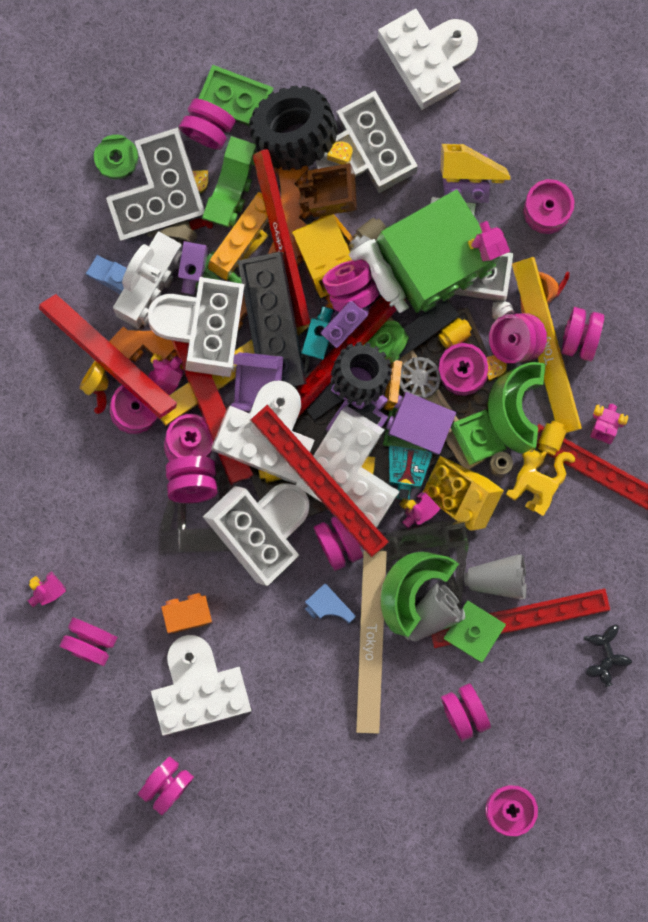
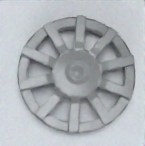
(420, 377)

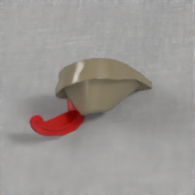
(183, 230)

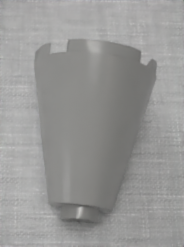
(499, 577)
(437, 612)

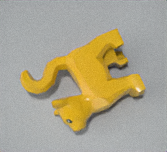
(537, 483)

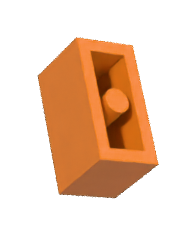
(186, 614)

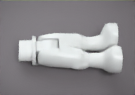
(381, 274)

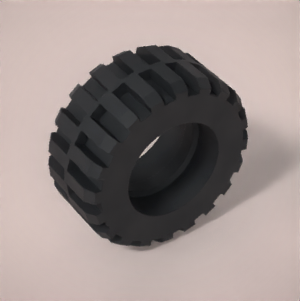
(287, 109)

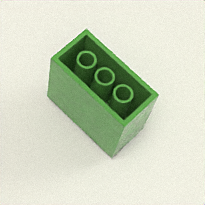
(433, 253)

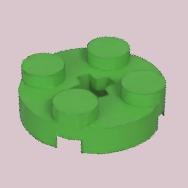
(106, 149)
(397, 340)

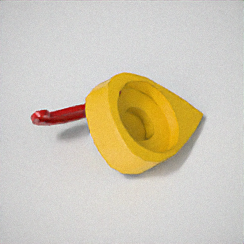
(96, 382)

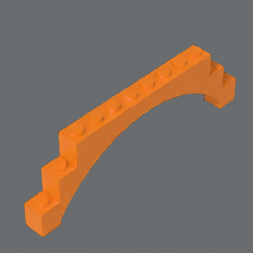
(132, 342)

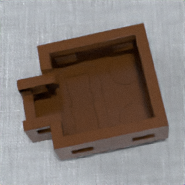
(329, 191)

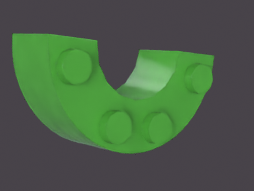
(232, 184)
(506, 406)
(403, 583)

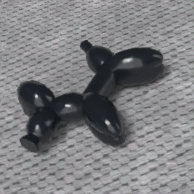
(607, 663)

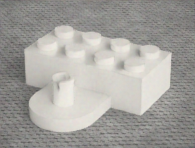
(428, 56)
(374, 143)
(146, 278)
(204, 322)
(244, 442)
(259, 530)
(199, 690)

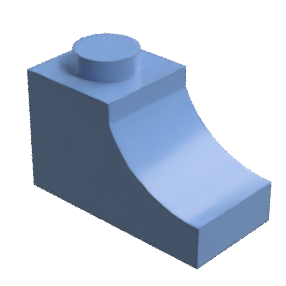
(107, 273)
(326, 603)

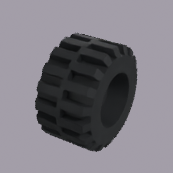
(367, 359)

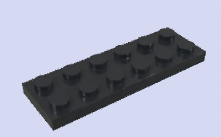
(272, 313)

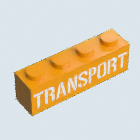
(239, 239)

